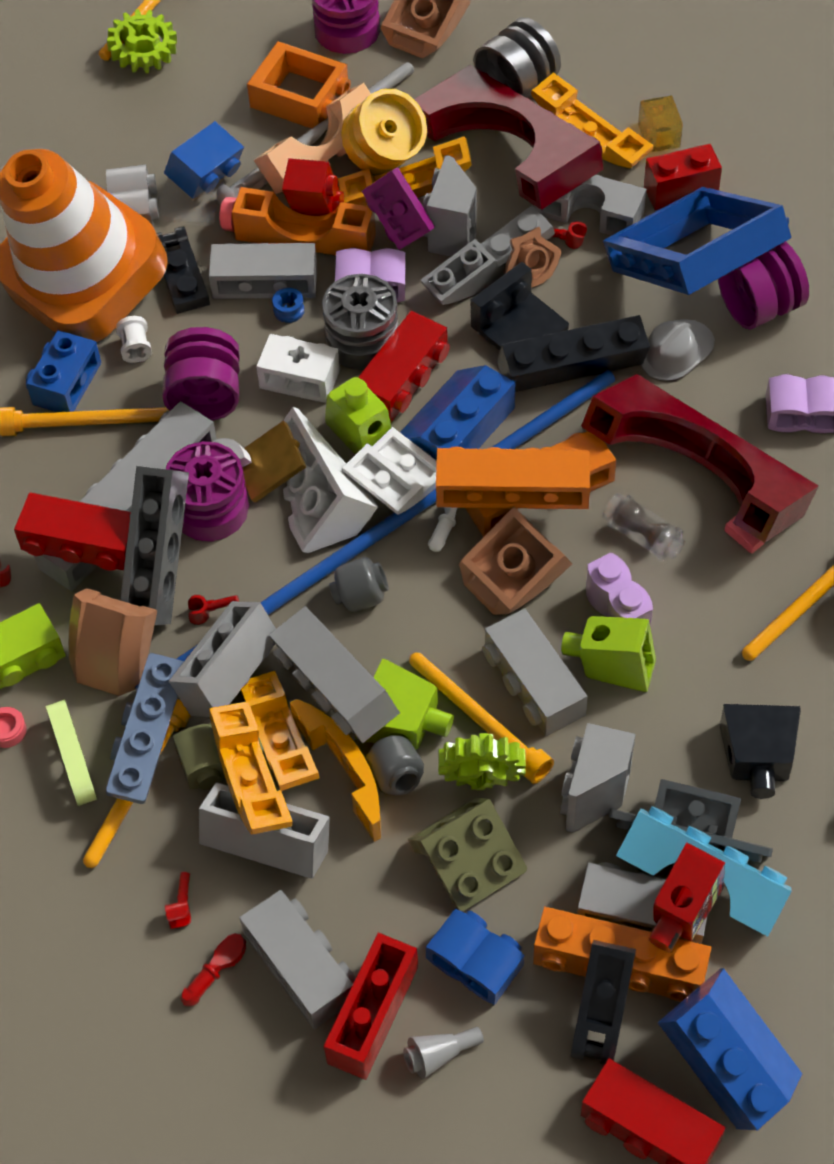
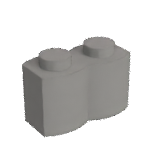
(134, 188)

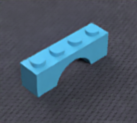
(753, 894)

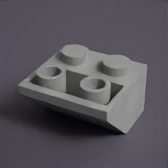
(451, 209)
(597, 775)

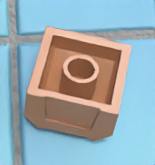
(422, 24)
(511, 564)
(109, 641)

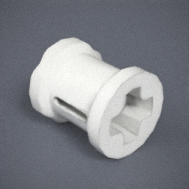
(133, 335)

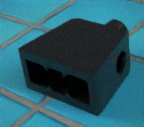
(760, 744)

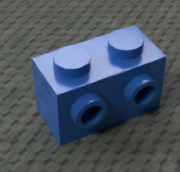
(204, 160)
(63, 372)

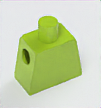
(355, 410)
(614, 651)
(416, 703)

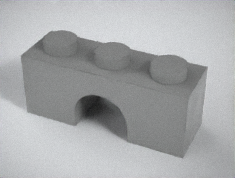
(616, 202)

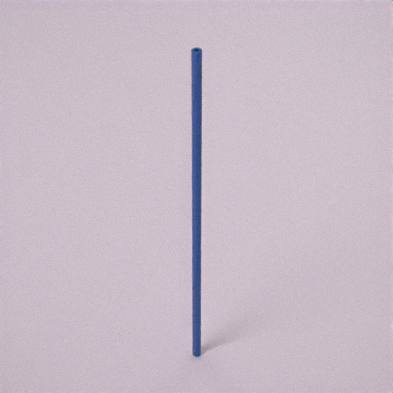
(394, 521)

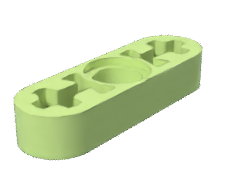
(71, 752)

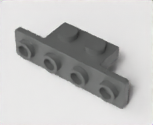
(703, 810)

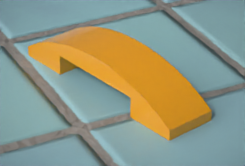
(618, 147)
(418, 174)
(320, 729)
(282, 743)
(246, 769)

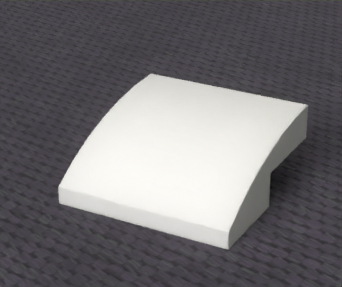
(394, 471)

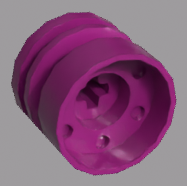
(346, 24)
(765, 287)
(202, 371)
(215, 490)

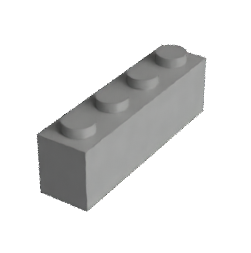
(334, 674)

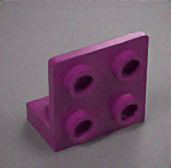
(398, 209)

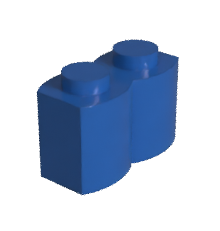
(475, 955)

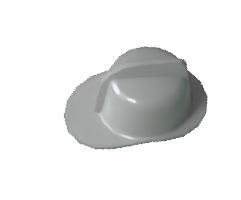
(677, 348)

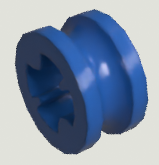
(290, 296)

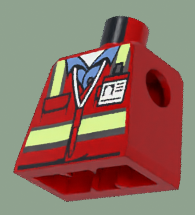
(686, 897)

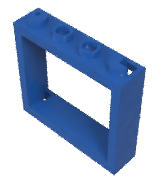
(641, 252)

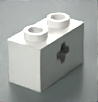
(298, 368)

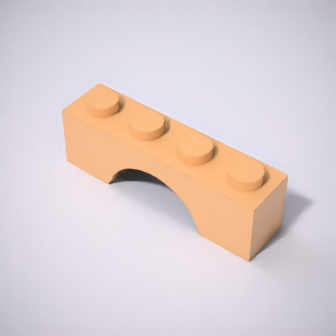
(274, 160)

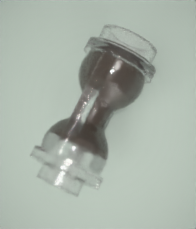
(630, 518)

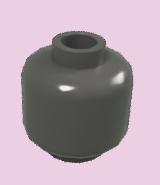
(359, 584)
(395, 765)

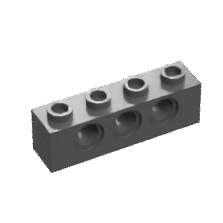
(154, 540)

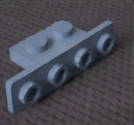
(145, 731)

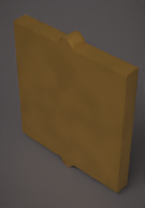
(274, 461)

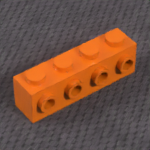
(513, 478)
(566, 944)

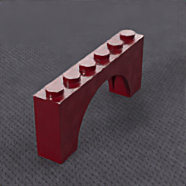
(560, 153)
(766, 489)

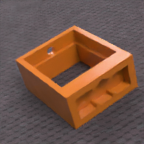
(281, 60)

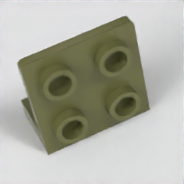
(470, 852)

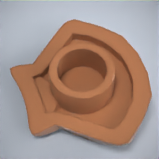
(536, 254)

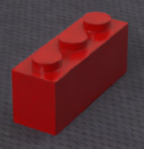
(406, 361)
(73, 531)
(371, 1006)
(649, 1119)

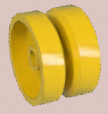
(384, 131)

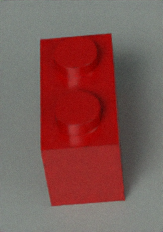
(681, 173)
(311, 187)

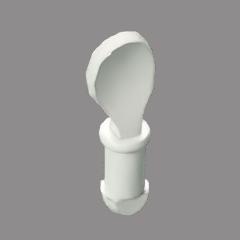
(442, 530)

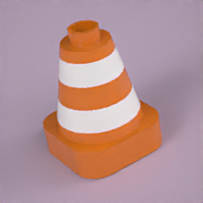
(72, 247)

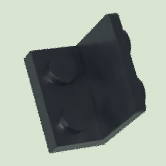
(511, 312)

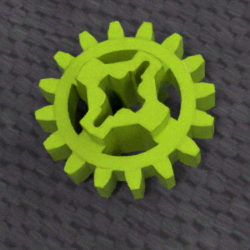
(142, 41)
(481, 761)

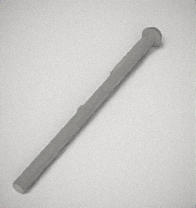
(256, 179)

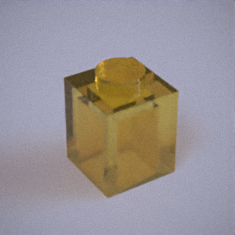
(660, 123)

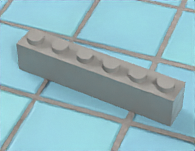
(115, 490)

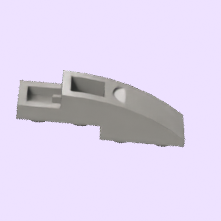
(484, 263)

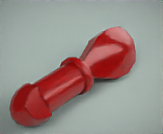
(226, 955)

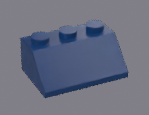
(463, 411)
(732, 1052)

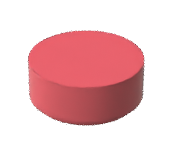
(225, 214)
(11, 727)

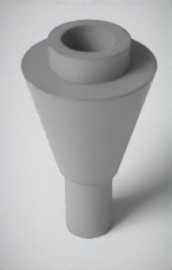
(431, 1052)

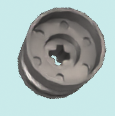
(519, 56)
(359, 317)

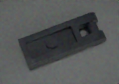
(182, 273)
(603, 1000)

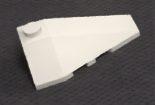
(322, 497)

